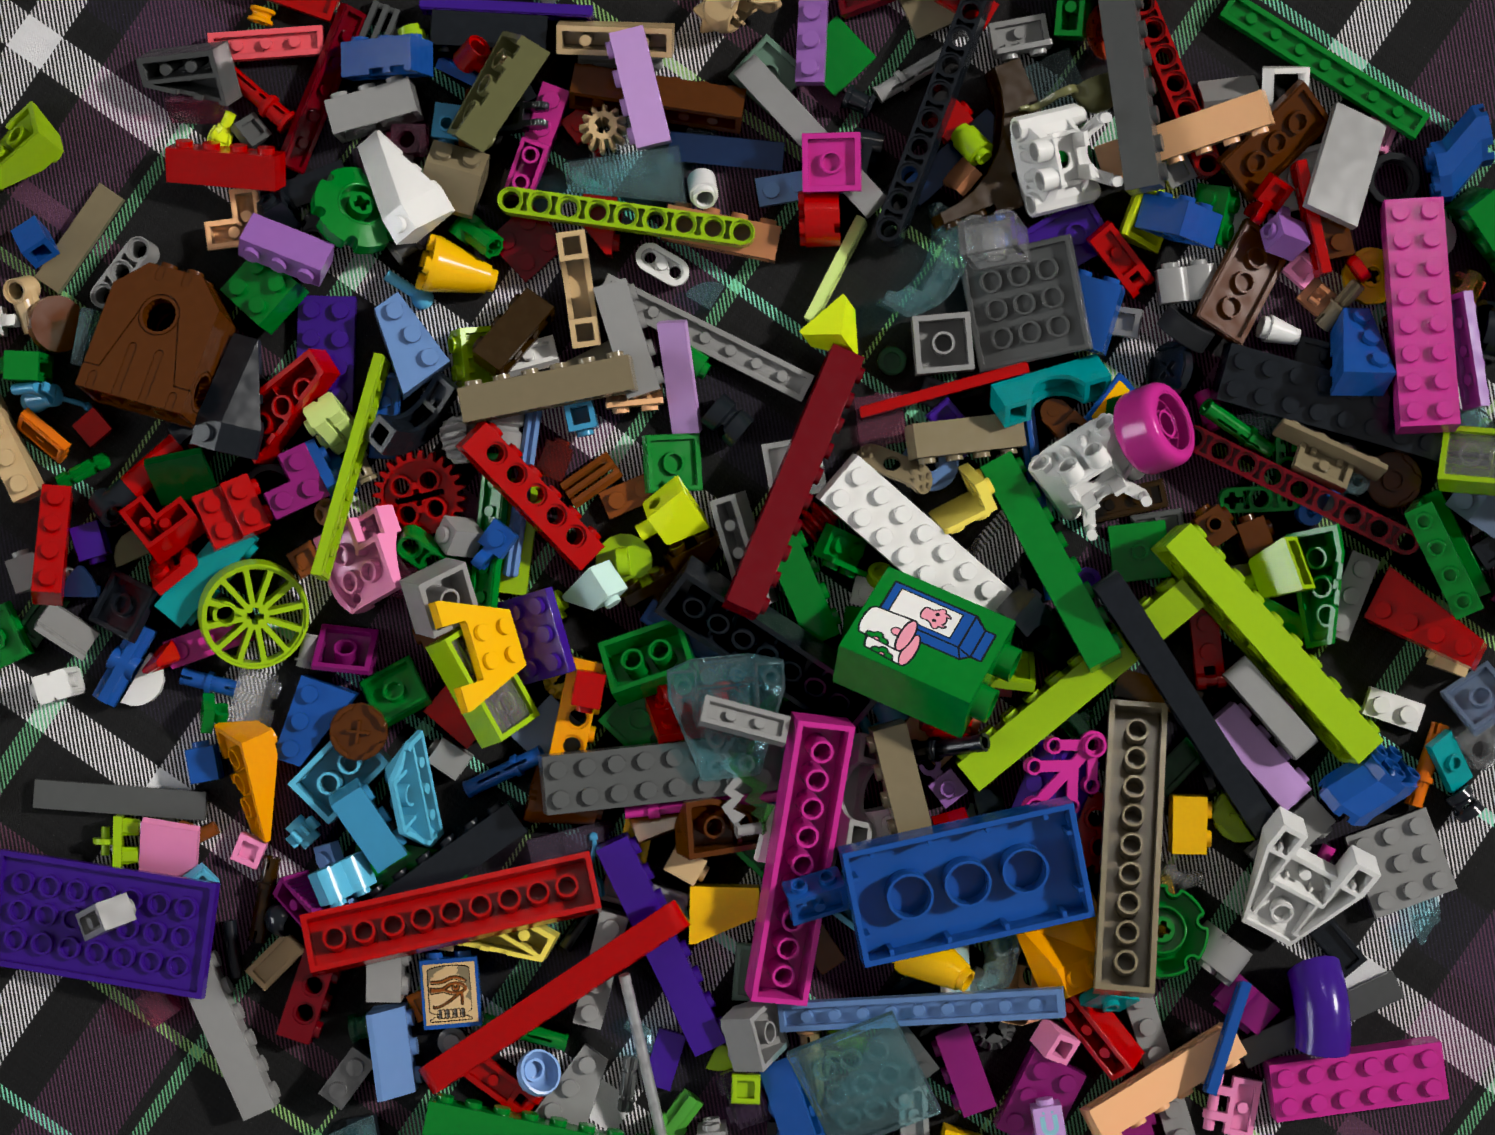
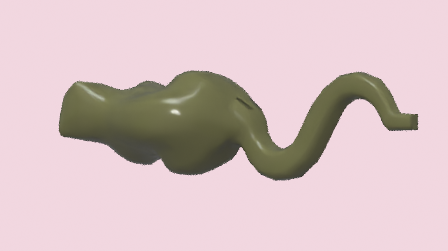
(1092, 94)

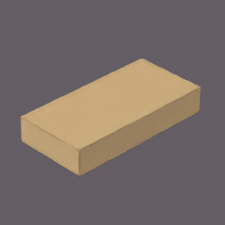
(275, 961)

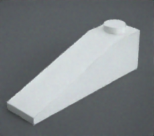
(404, 195)

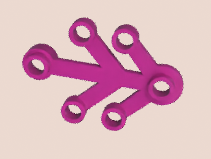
(1068, 770)

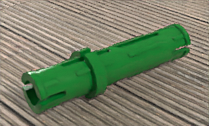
(1246, 435)
(540, 1036)

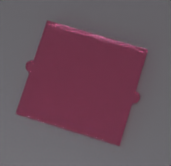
(882, 428)

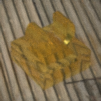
(1471, 281)

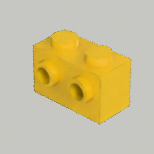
(1188, 824)

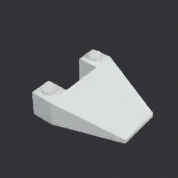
(1297, 890)

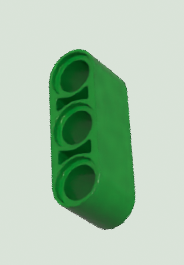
(425, 547)

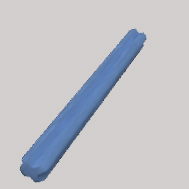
(517, 522)

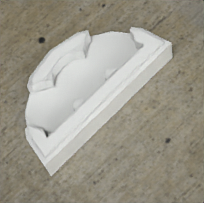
(144, 686)

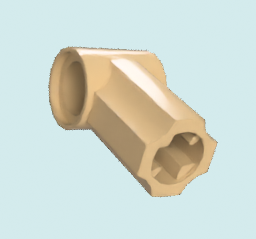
(22, 301)

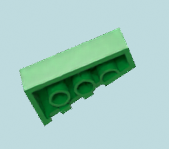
(806, 594)

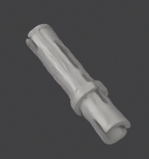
(906, 77)

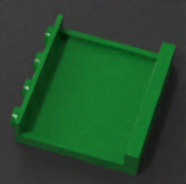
(1447, 553)

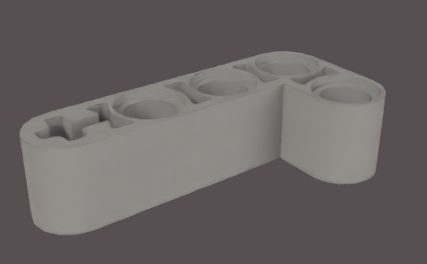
(1270, 708)

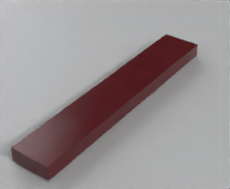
(323, 82)

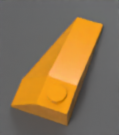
(254, 761)

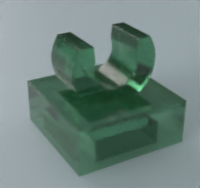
(1077, 723)

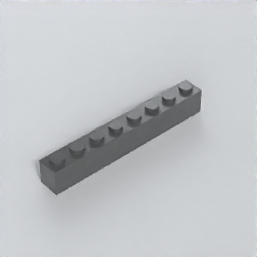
(1132, 96)

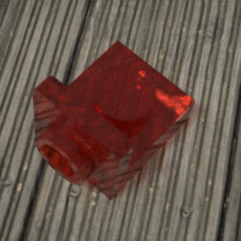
(555, 459)

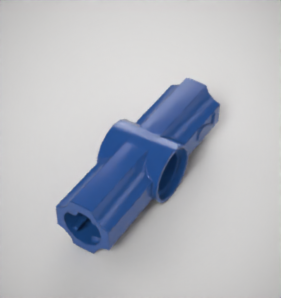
(123, 667)

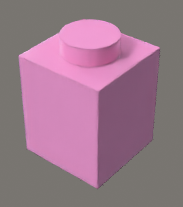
(1055, 1041)

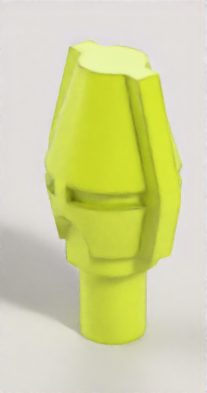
(221, 131)

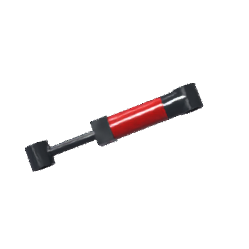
(136, 482)

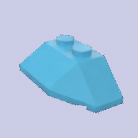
(414, 792)

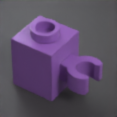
(1284, 235)
(944, 784)

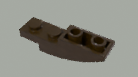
(659, 577)

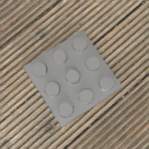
(1408, 860)

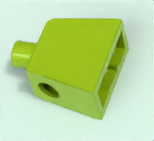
(1280, 570)

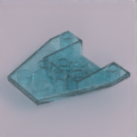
(737, 678)

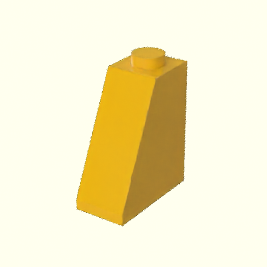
(720, 908)

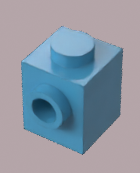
(442, 119)
(581, 418)

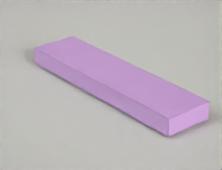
(679, 376)

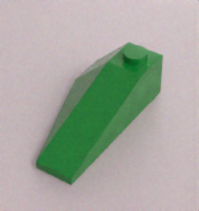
(1320, 606)

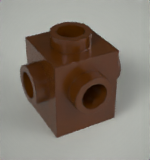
(1222, 520)

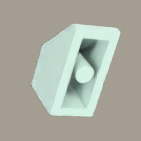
(597, 587)

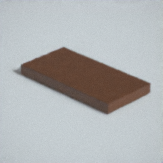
(1297, 125)
(1239, 285)

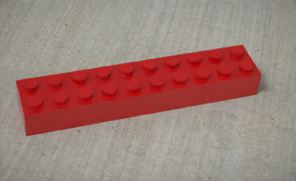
(450, 913)

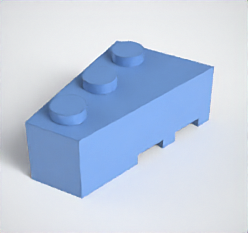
(409, 345)

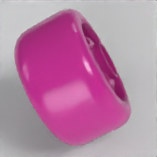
(1153, 428)

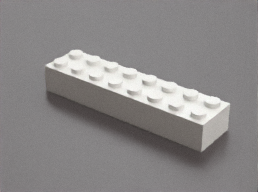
(907, 534)

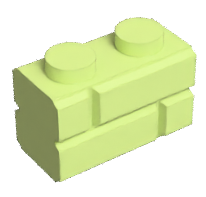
(330, 422)

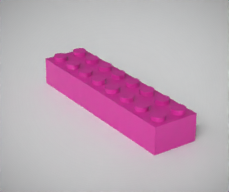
(1419, 315)

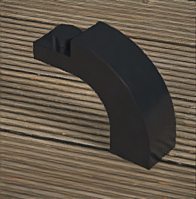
(417, 425)

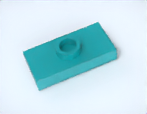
(1449, 761)
(1106, 1002)

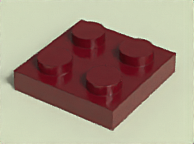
(528, 245)

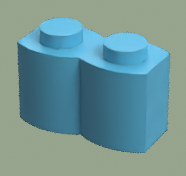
(342, 879)

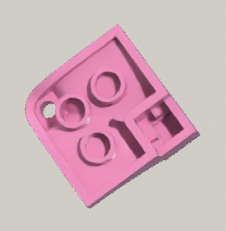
(366, 560)

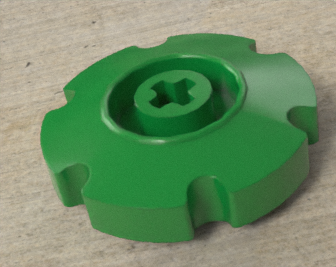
(349, 212)
(1186, 936)

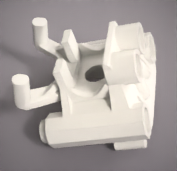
(1036, 148)
(1072, 461)

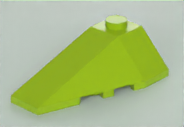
(28, 146)

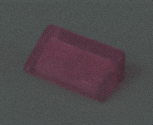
(194, 111)

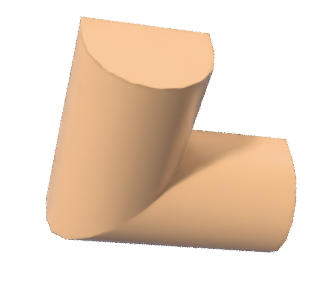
(226, 232)

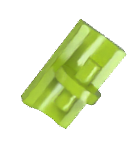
(121, 828)

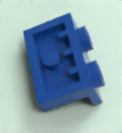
(327, 464)
(816, 895)

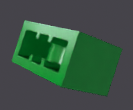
(27, 366)

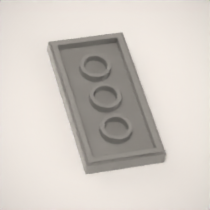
(1344, 165)

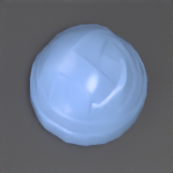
(538, 1072)

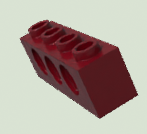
(293, 1023)

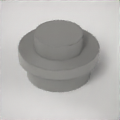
(449, 1038)

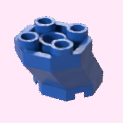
(1459, 154)
(1369, 787)

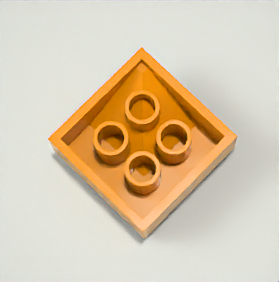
(1062, 954)

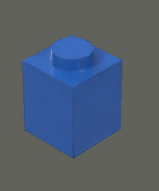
(35, 242)
(204, 762)

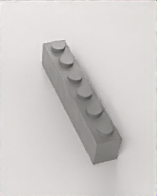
(234, 1045)

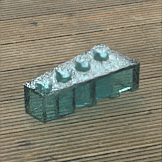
(634, 174)

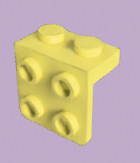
(968, 507)

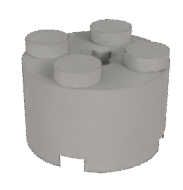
(1223, 955)

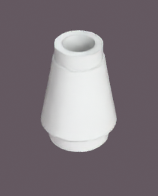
(1275, 330)

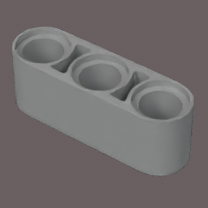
(126, 259)

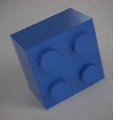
(1179, 219)

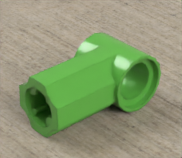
(680, 1113)

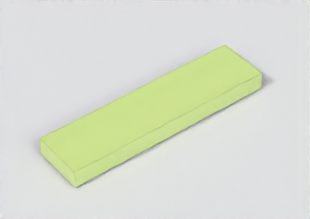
(836, 268)

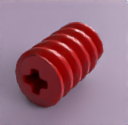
(815, 521)

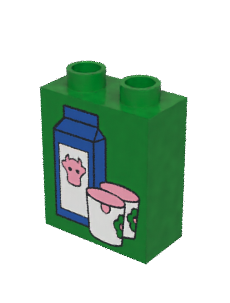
(927, 653)

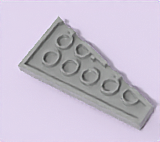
(577, 1088)

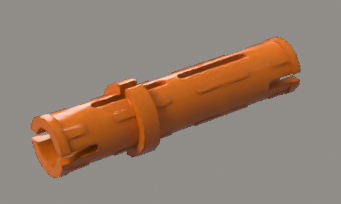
(1425, 769)

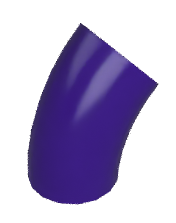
(1321, 1007)

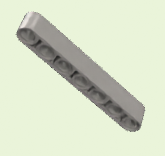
(798, 120)

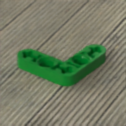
(1274, 501)

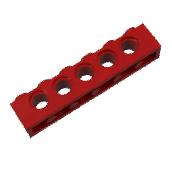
(475, 447)

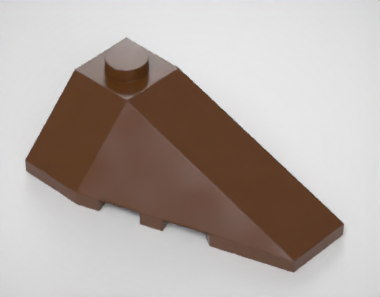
(706, 830)

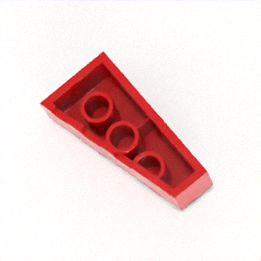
(288, 394)
(1420, 620)

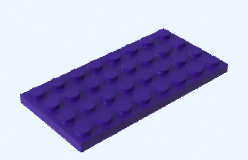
(158, 952)

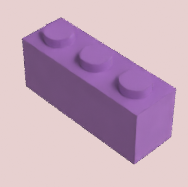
(286, 250)

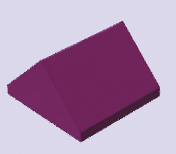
(346, 649)

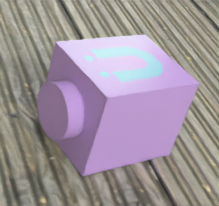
(1047, 1116)

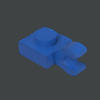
(496, 541)

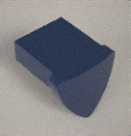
(81, 584)

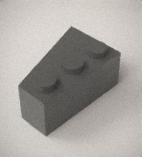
(192, 70)

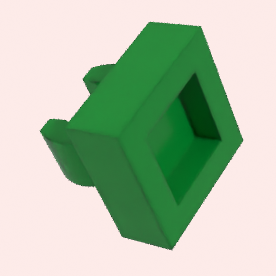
(211, 713)

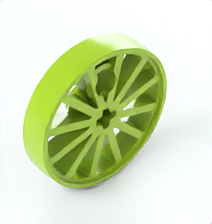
(244, 622)

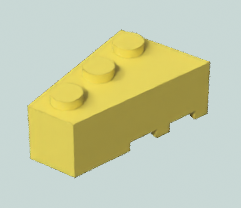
(527, 944)

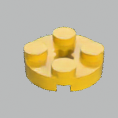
(1372, 293)

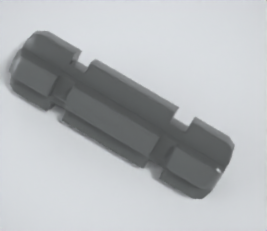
(627, 1083)

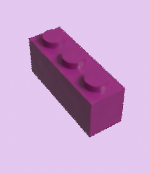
(963, 1069)

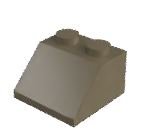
(459, 173)

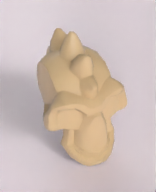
(729, 15)

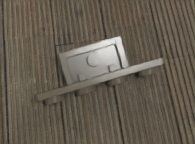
(1326, 459)

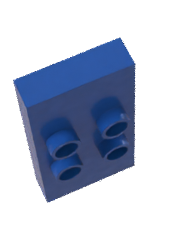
(966, 881)

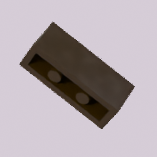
(513, 333)

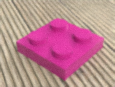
(831, 162)

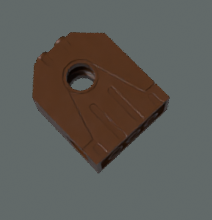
(150, 368)

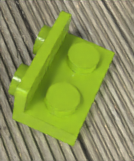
(460, 345)

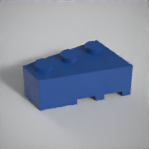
(386, 57)
(1359, 356)
(310, 718)

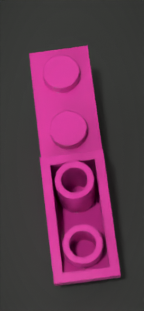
(537, 145)

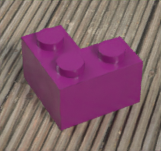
(303, 484)

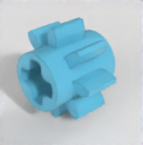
(303, 831)

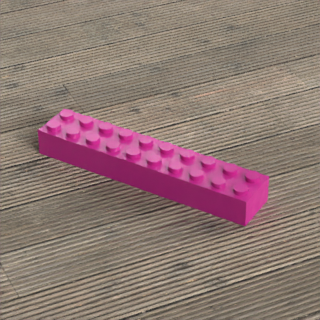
(799, 844)

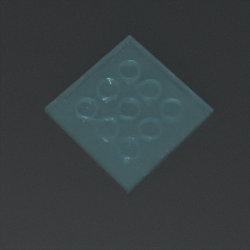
(864, 1079)

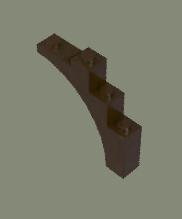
(996, 186)

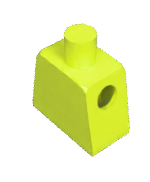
(672, 514)

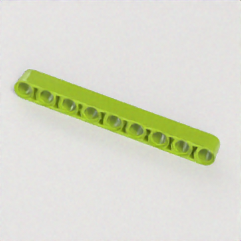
(615, 208)

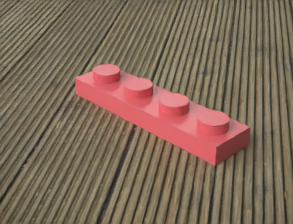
(272, 42)

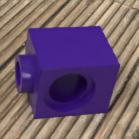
(91, 542)

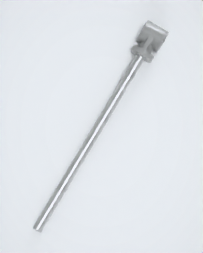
(642, 1054)

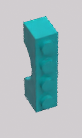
(1078, 379)

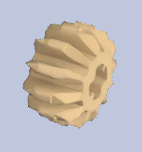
(606, 139)

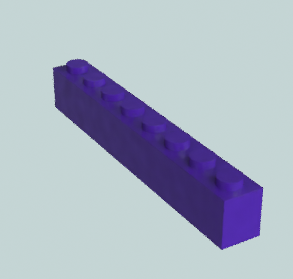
(670, 960)

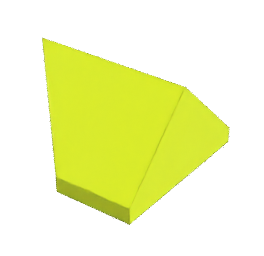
(833, 325)

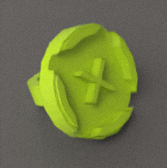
(628, 555)

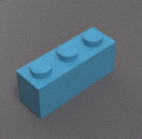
(368, 824)

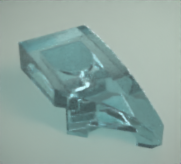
(1424, 917)

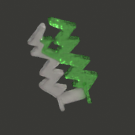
(762, 812)

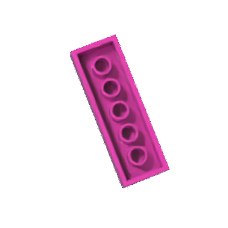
(1362, 1081)

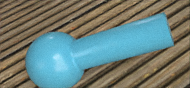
(420, 299)

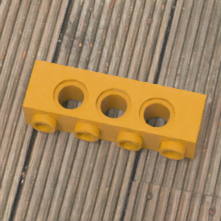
(564, 727)

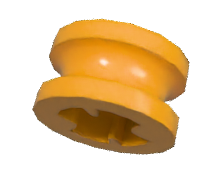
(261, 15)

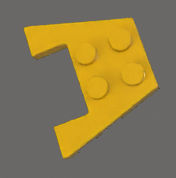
(490, 644)

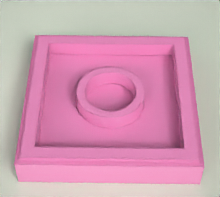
(168, 846)

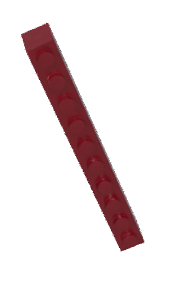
(793, 483)

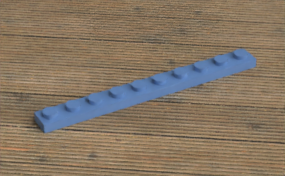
(926, 1008)

